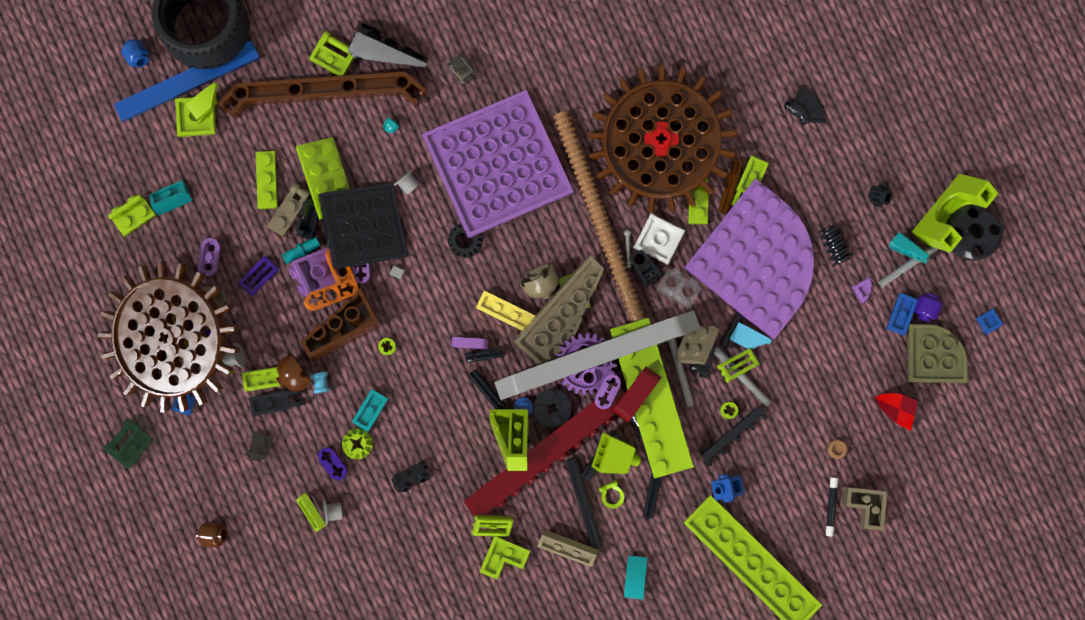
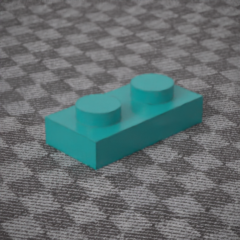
(370, 410)

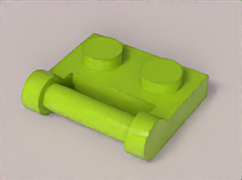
(329, 59)

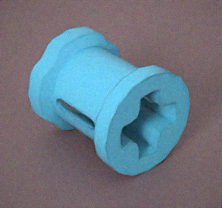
(320, 382)

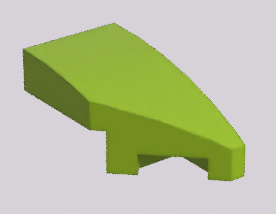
(203, 102)

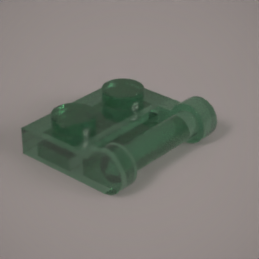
(133, 447)

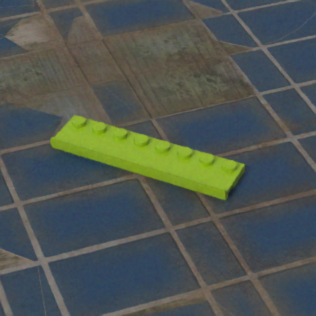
(657, 414)

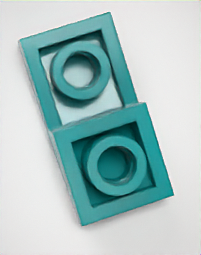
(635, 577)

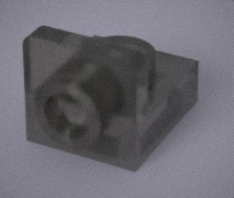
(259, 447)

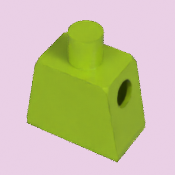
(614, 455)

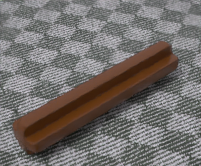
(730, 186)

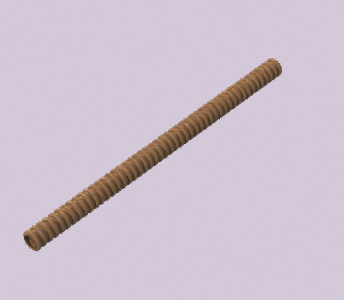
(597, 212)

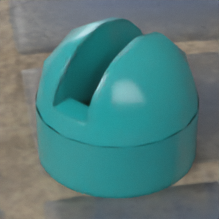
(390, 125)

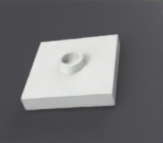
(659, 239)

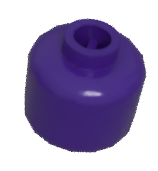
(928, 307)

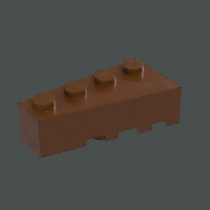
(342, 327)

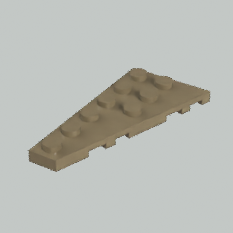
(560, 315)

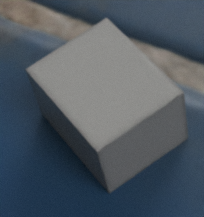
(397, 272)

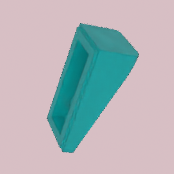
(905, 246)

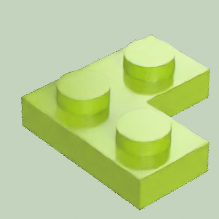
(500, 552)

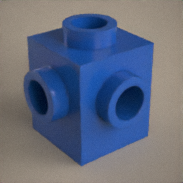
(727, 487)

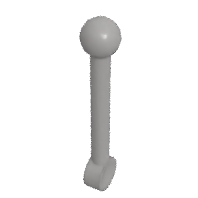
(627, 233)

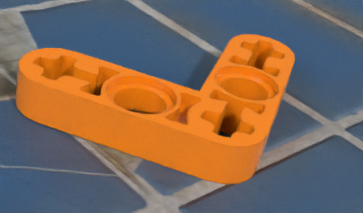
(341, 282)

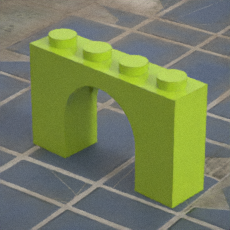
(962, 191)

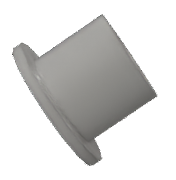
(407, 182)
(235, 358)
(331, 512)

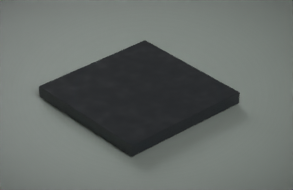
(362, 225)

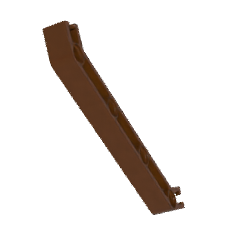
(320, 89)

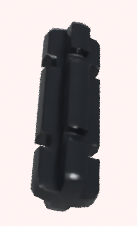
(483, 355)

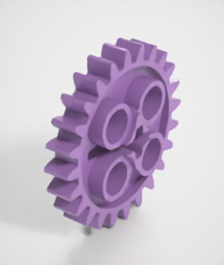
(598, 372)

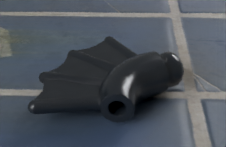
(806, 107)

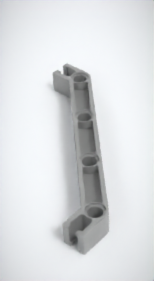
(597, 355)

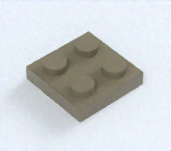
(697, 345)

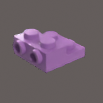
(312, 272)

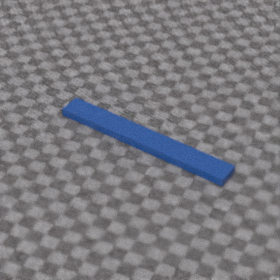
(181, 84)

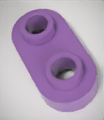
(207, 257)

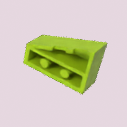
(511, 433)

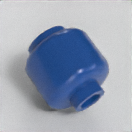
(135, 53)

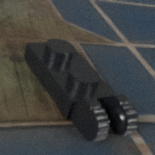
(274, 402)

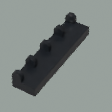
(732, 434)

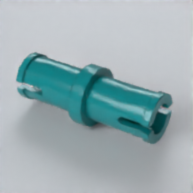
(300, 250)

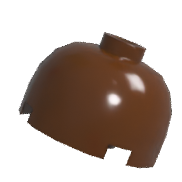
(292, 374)

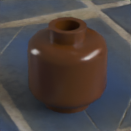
(212, 534)

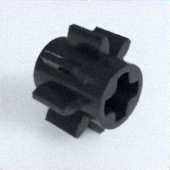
(880, 195)

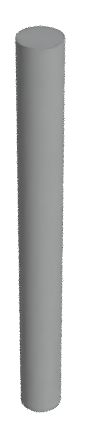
(904, 268)
(681, 374)
(744, 379)

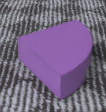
(863, 289)

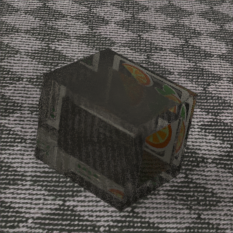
(461, 69)

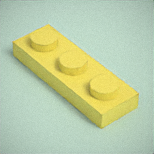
(504, 311)

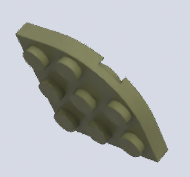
(935, 355)

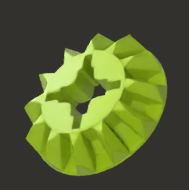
(366, 442)

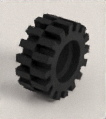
(461, 251)

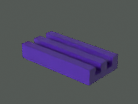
(247, 287)

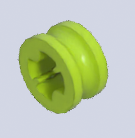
(392, 343)
(727, 416)

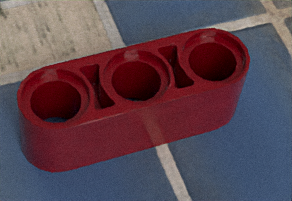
(637, 394)

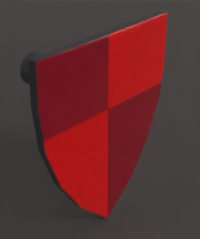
(898, 408)

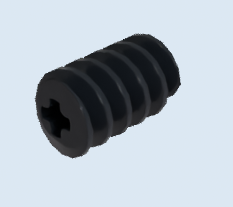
(835, 244)

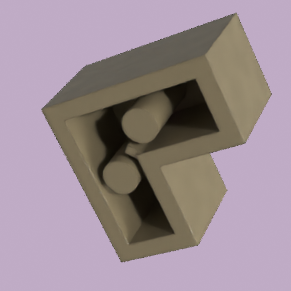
(871, 504)

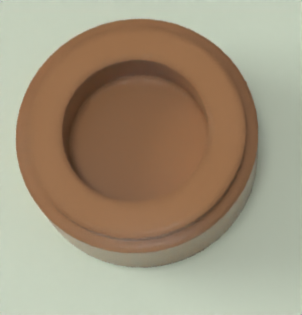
(837, 449)

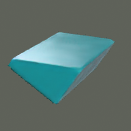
(170, 197)

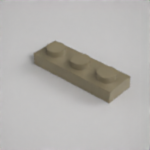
(567, 548)

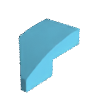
(748, 337)

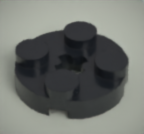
(555, 418)

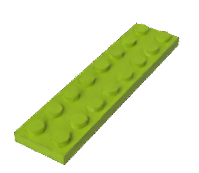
(751, 562)

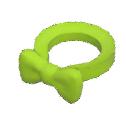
(603, 489)

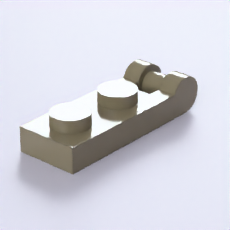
(288, 210)

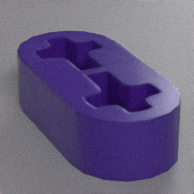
(329, 466)

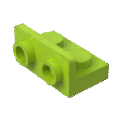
(132, 214)

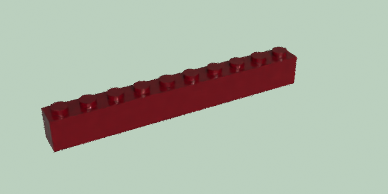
(542, 456)

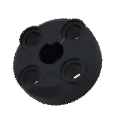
(976, 232)

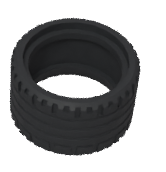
(208, 54)

